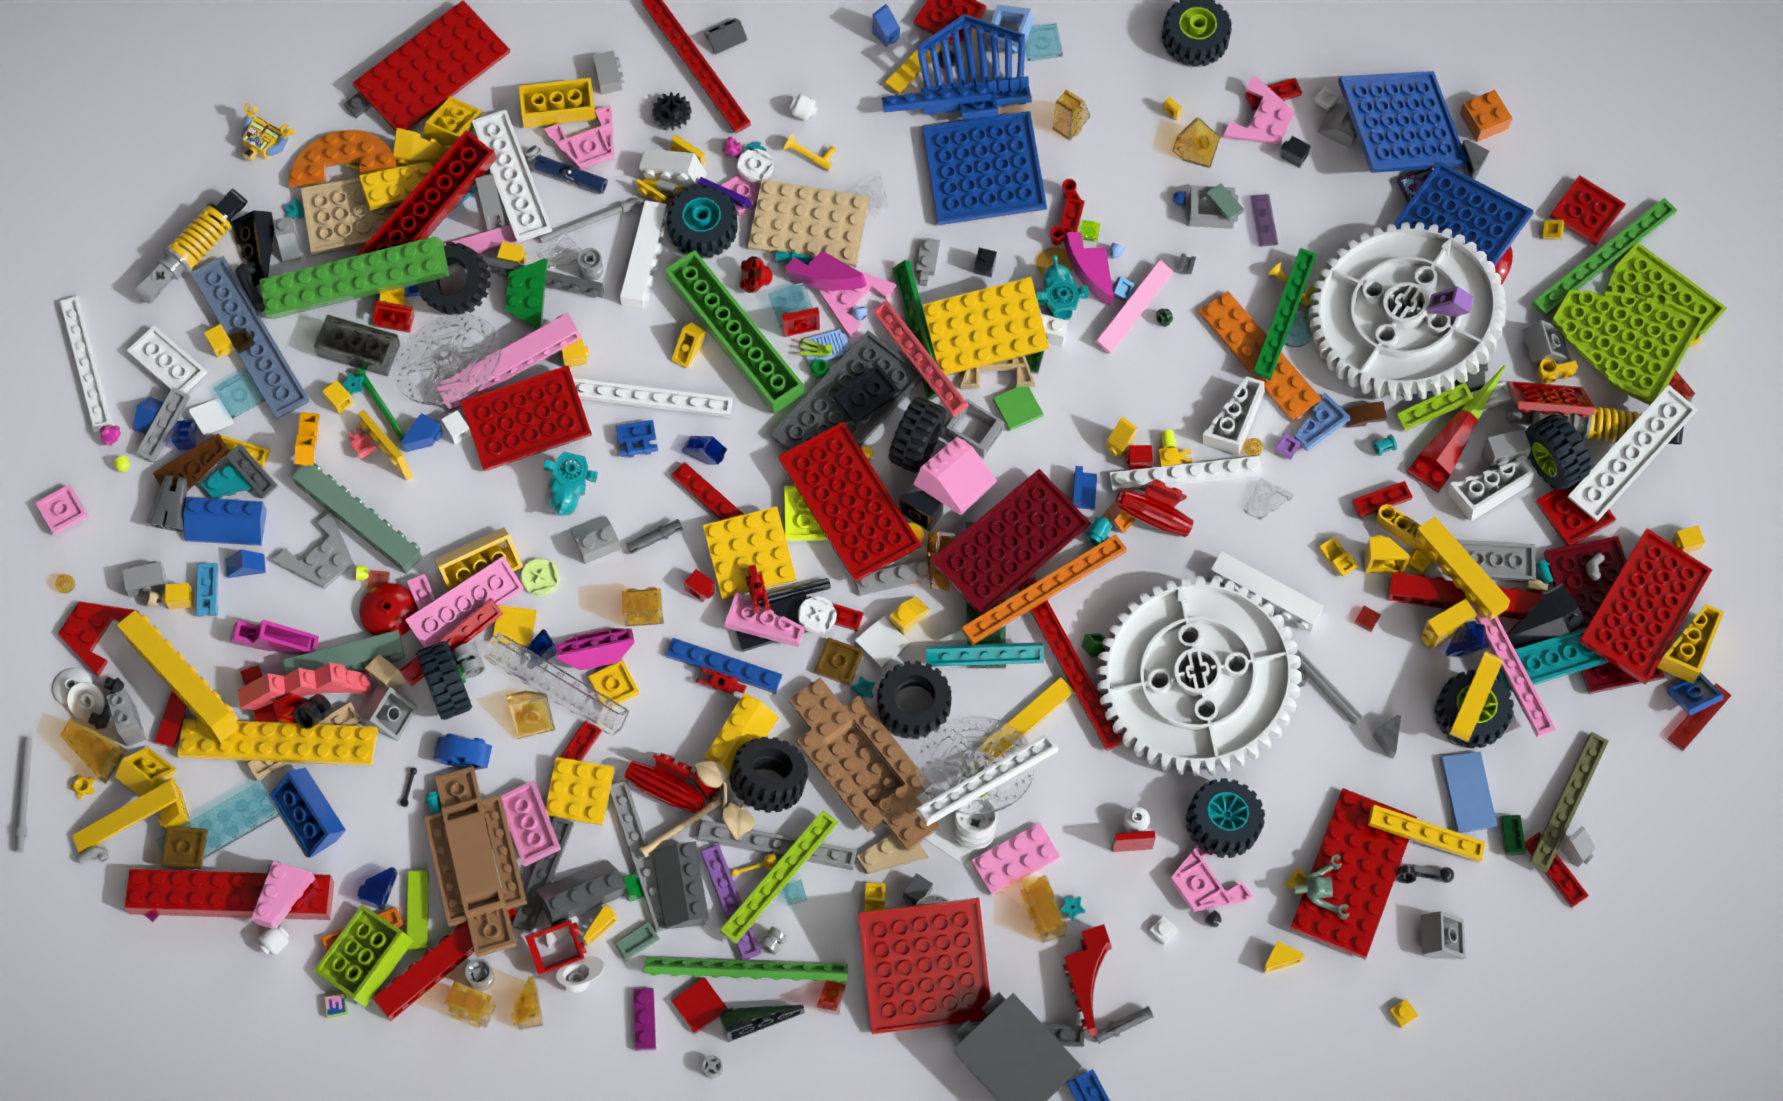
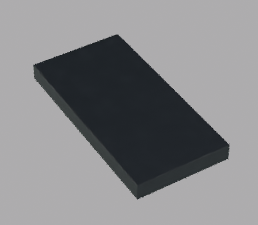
(787, 608)

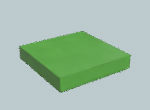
(1018, 407)

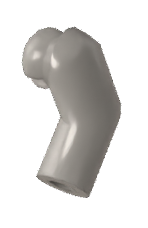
(1592, 566)
(91, 852)

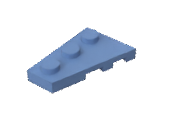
(1321, 423)

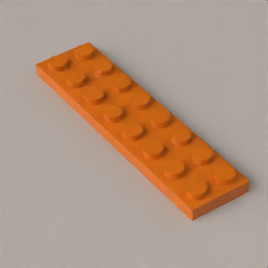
(1246, 341)

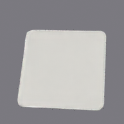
(211, 416)

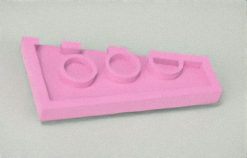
(762, 624)

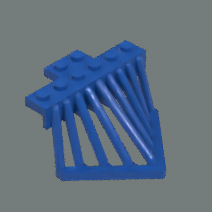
(1003, 91)

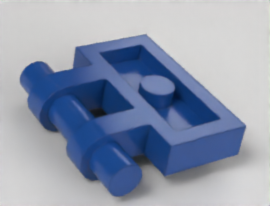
(636, 433)

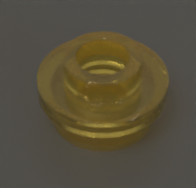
(1253, 442)
(63, 579)

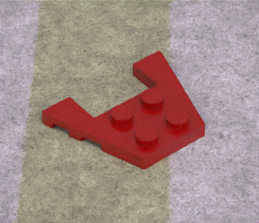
(85, 629)

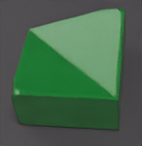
(1093, 644)
(633, 887)

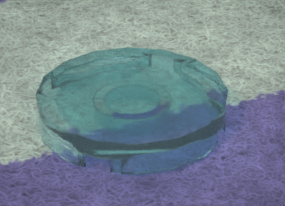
(1299, 332)

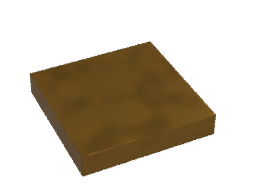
(839, 661)
(184, 847)

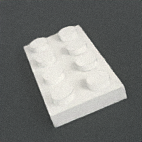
(166, 360)

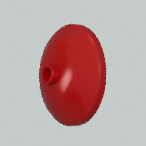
(381, 621)

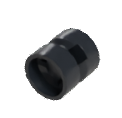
(312, 711)

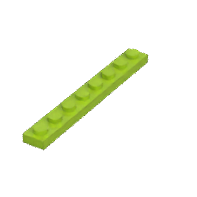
(779, 877)

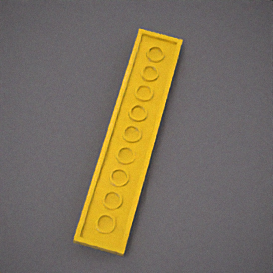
(281, 743)

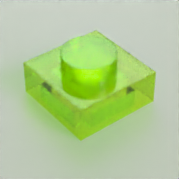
(1090, 230)

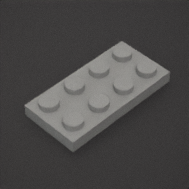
(1503, 560)

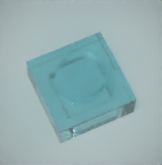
(794, 892)

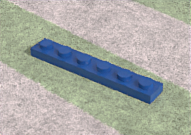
(936, 98)
(746, 672)

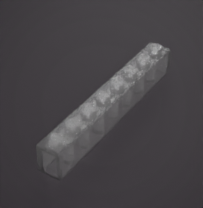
(556, 683)

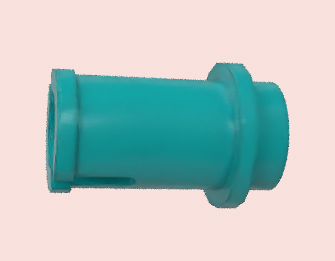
(1544, 572)
(433, 802)

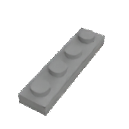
(163, 424)
(894, 577)

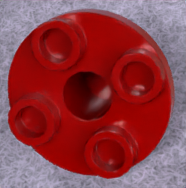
(754, 275)

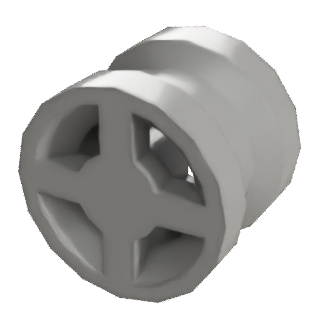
(712, 1063)

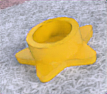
(77, 786)

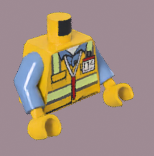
(261, 137)

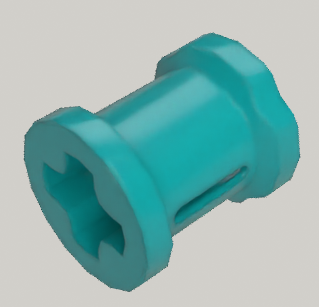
(1385, 445)

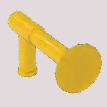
(821, 161)
(1277, 272)

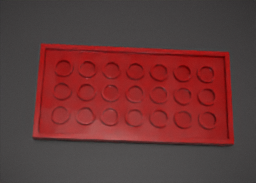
(431, 67)
(849, 502)
(1645, 606)
(1362, 882)

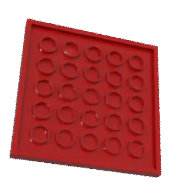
(924, 965)

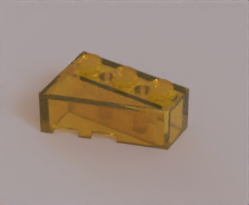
(1070, 115)
(93, 748)
(1043, 909)

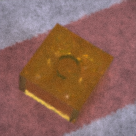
(642, 607)
(470, 1005)

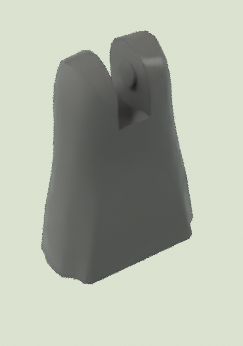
(170, 505)

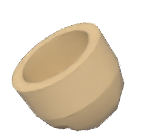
(152, 599)

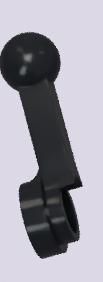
(1408, 874)

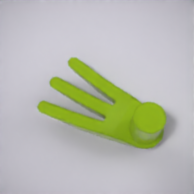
(819, 350)

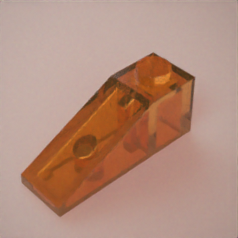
(936, 542)

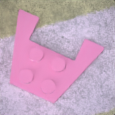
(1269, 120)
(590, 146)
(842, 301)
(1200, 886)

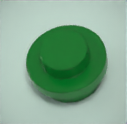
(819, 368)

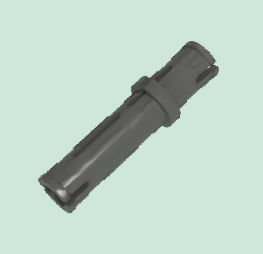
(654, 536)
(1123, 1024)

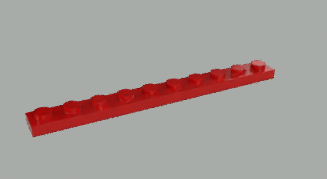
(697, 64)
(1074, 671)

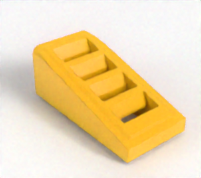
(602, 922)

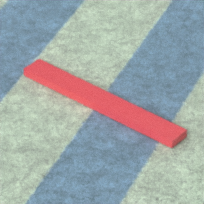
(920, 358)

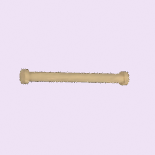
(680, 827)

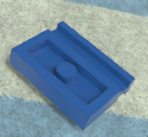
(1087, 1088)

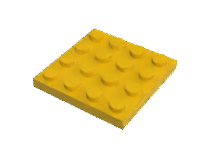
(748, 541)

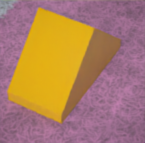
(1282, 957)

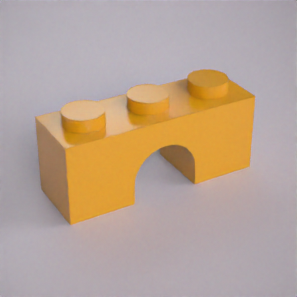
(307, 438)

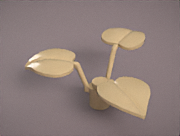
(735, 818)

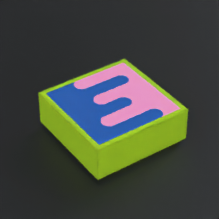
(336, 1005)

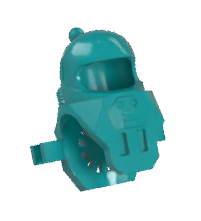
(1063, 300)
(569, 483)

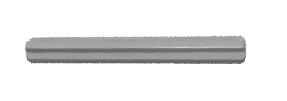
(1329, 689)

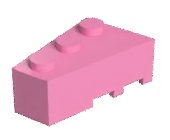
(280, 893)

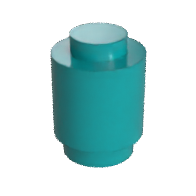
(1099, 530)

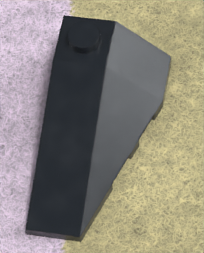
(255, 235)

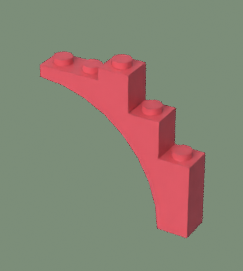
(303, 682)

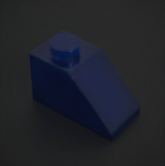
(705, 449)
(1468, 640)
(378, 889)

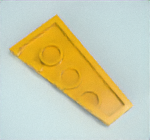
(385, 444)

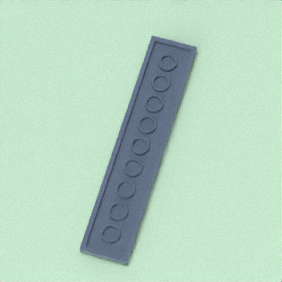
(263, 359)

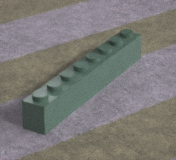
(357, 517)

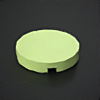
(540, 577)

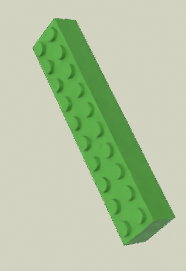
(354, 277)
(734, 332)

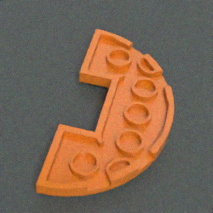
(340, 149)

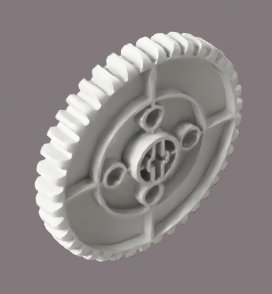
(1420, 357)
(1245, 702)

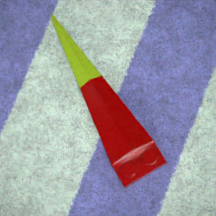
(1441, 455)

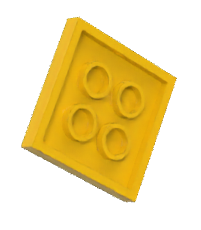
(579, 791)

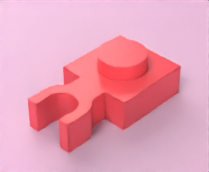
(361, 443)

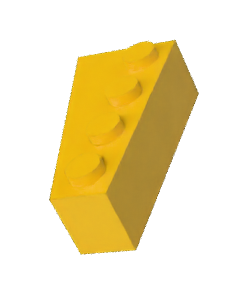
(1691, 648)

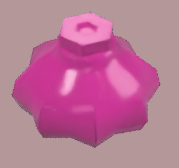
(732, 147)
(109, 434)

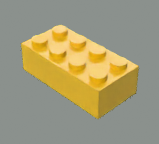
(557, 102)

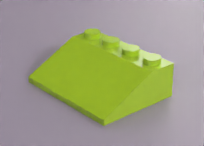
(363, 955)

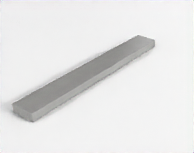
(635, 839)
(774, 843)

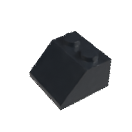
(921, 509)

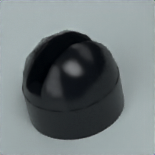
(1212, 918)

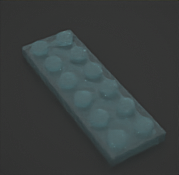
(233, 818)

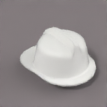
(578, 975)

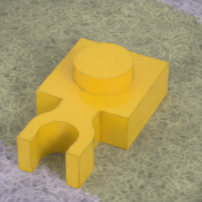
(1171, 456)

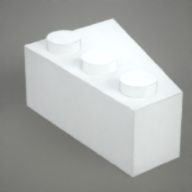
(673, 167)

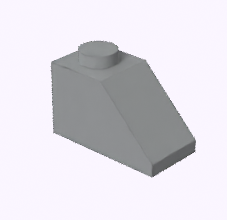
(287, 239)
(1579, 847)

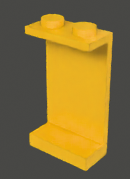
(648, 186)

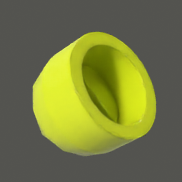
(122, 463)
(361, 573)

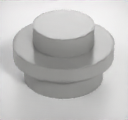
(532, 153)

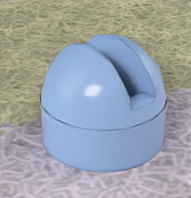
(1116, 250)
(859, 312)

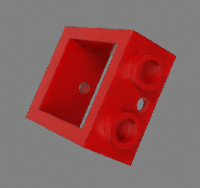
(580, 947)

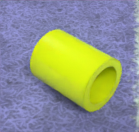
(1168, 439)

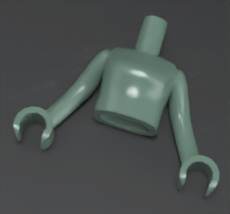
(1321, 887)

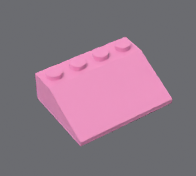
(956, 476)

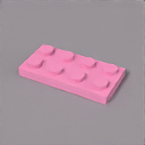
(529, 823)
(1015, 859)

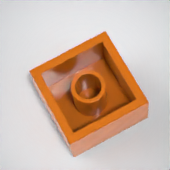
(1485, 115)

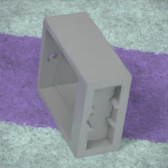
(490, 202)
(1206, 220)
(996, 424)
(127, 717)

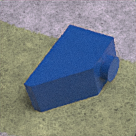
(885, 26)
(422, 434)

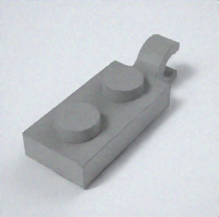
(927, 259)

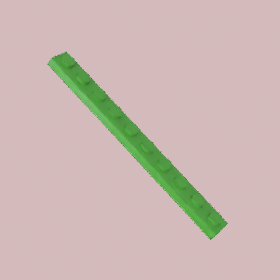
(1605, 256)
(746, 968)

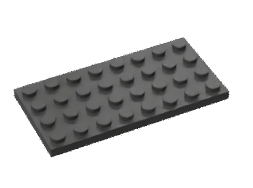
(820, 411)

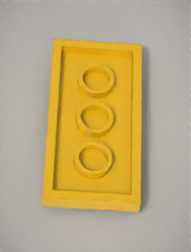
(392, 185)

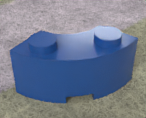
(462, 752)

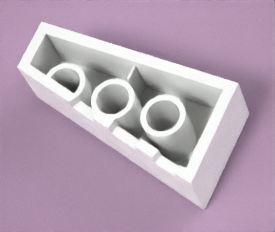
(1234, 421)
(1485, 491)

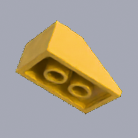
(450, 121)

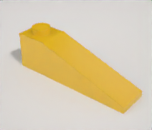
(412, 149)

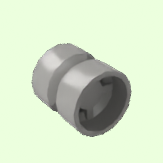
(590, 264)
(467, 657)
(479, 974)

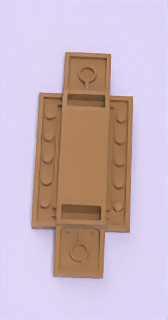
(856, 768)
(467, 864)

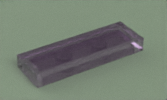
(1264, 220)

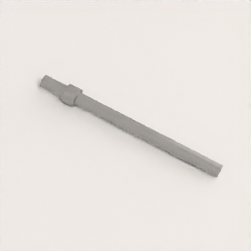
(624, 207)
(21, 830)

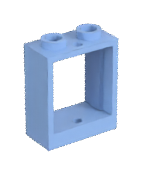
(1015, 15)

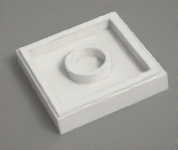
(882, 642)

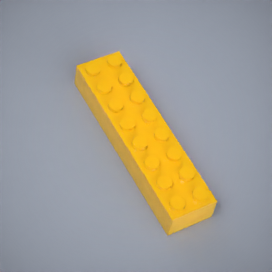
(179, 675)

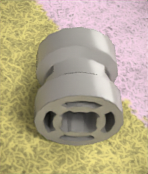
(773, 940)

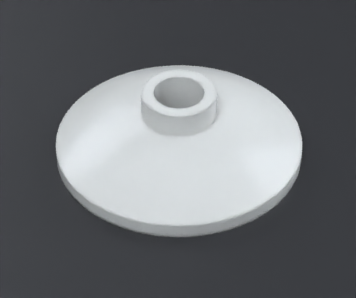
(61, 683)
(78, 701)

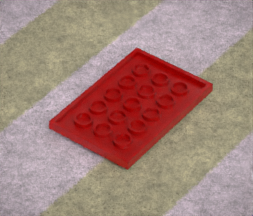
(526, 418)

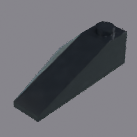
(1550, 618)
(749, 1020)

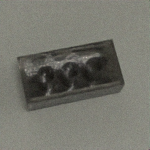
(357, 345)

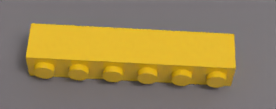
(1462, 569)

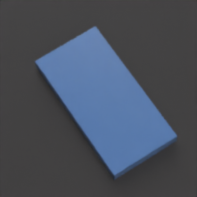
(1469, 792)

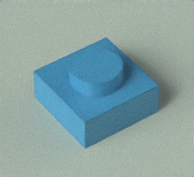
(1123, 288)

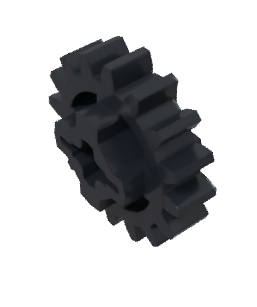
(663, 114)

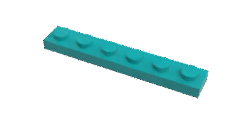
(985, 654)

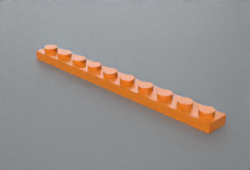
(1043, 589)

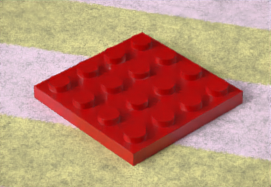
(1551, 398)

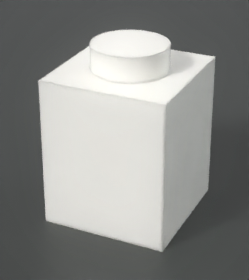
(455, 426)

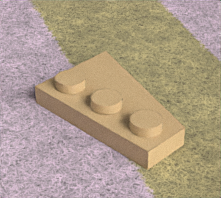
(889, 854)

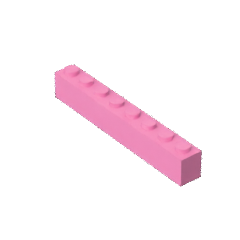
(524, 354)

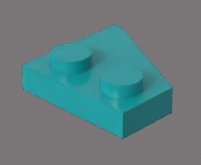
(226, 482)

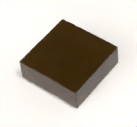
(242, 340)

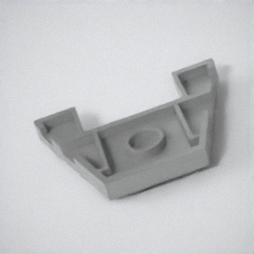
(324, 562)

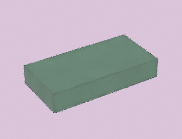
(1225, 202)
(636, 941)

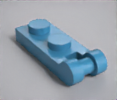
(207, 589)

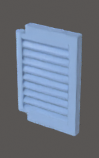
(836, 339)

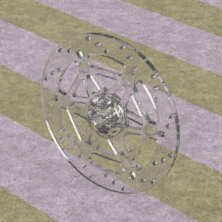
(446, 359)
(973, 759)

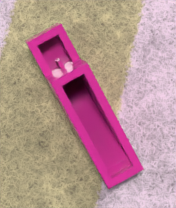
(1090, 266)
(825, 273)
(273, 637)

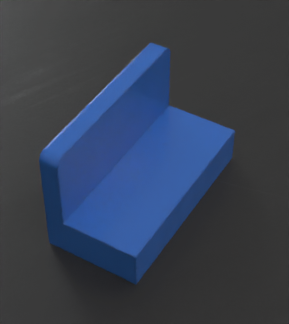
(1084, 489)

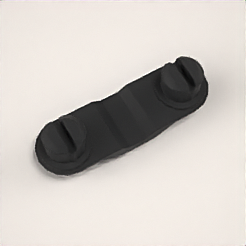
(244, 275)
(101, 721)

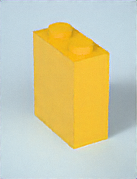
(1444, 626)

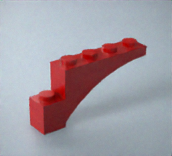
(1083, 970)

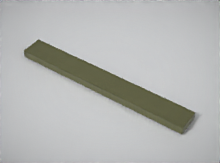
(1568, 802)

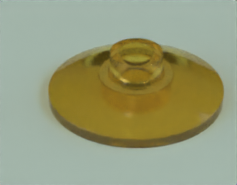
(1044, 259)

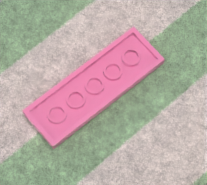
(445, 612)

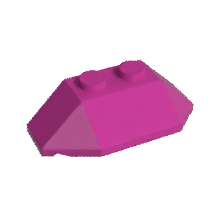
(595, 648)

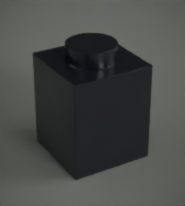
(1295, 151)
(985, 262)

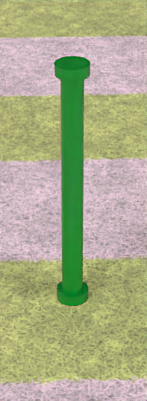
(381, 405)

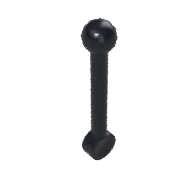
(404, 802)

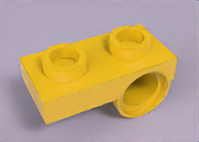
(1556, 372)

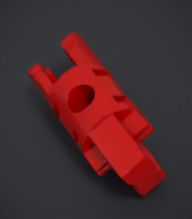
(757, 589)
(730, 686)

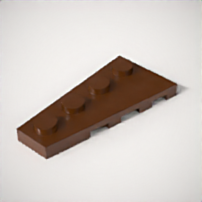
(195, 462)

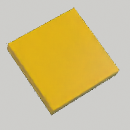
(516, 624)
(614, 682)

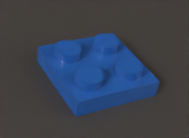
(1696, 695)

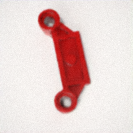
(1071, 213)

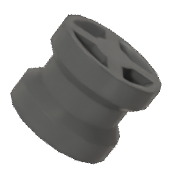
(1186, 263)

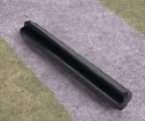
(807, 588)

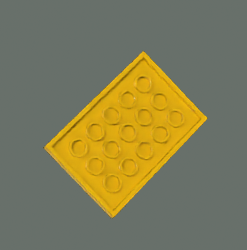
(986, 326)

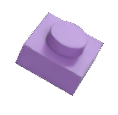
(1287, 446)

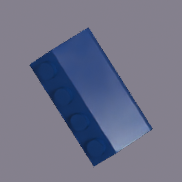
(224, 521)
(307, 811)

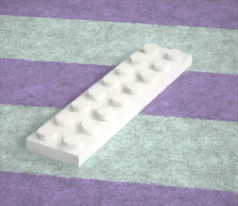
(513, 177)
(1632, 453)

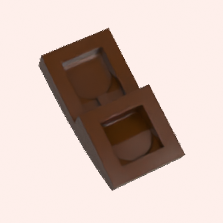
(1366, 413)

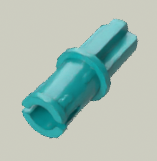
(786, 257)

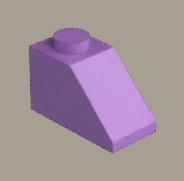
(1451, 302)

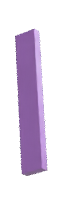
(728, 897)

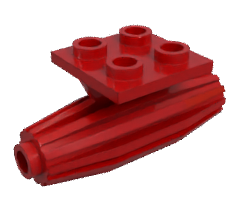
(1157, 507)
(666, 782)

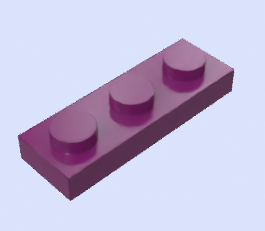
(644, 1019)

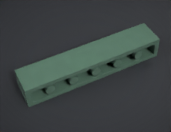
(353, 655)

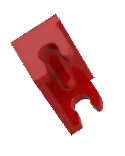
(393, 316)
(285, 707)

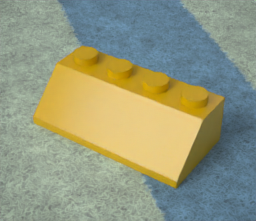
(475, 556)
(746, 722)

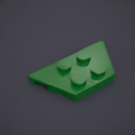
(527, 292)

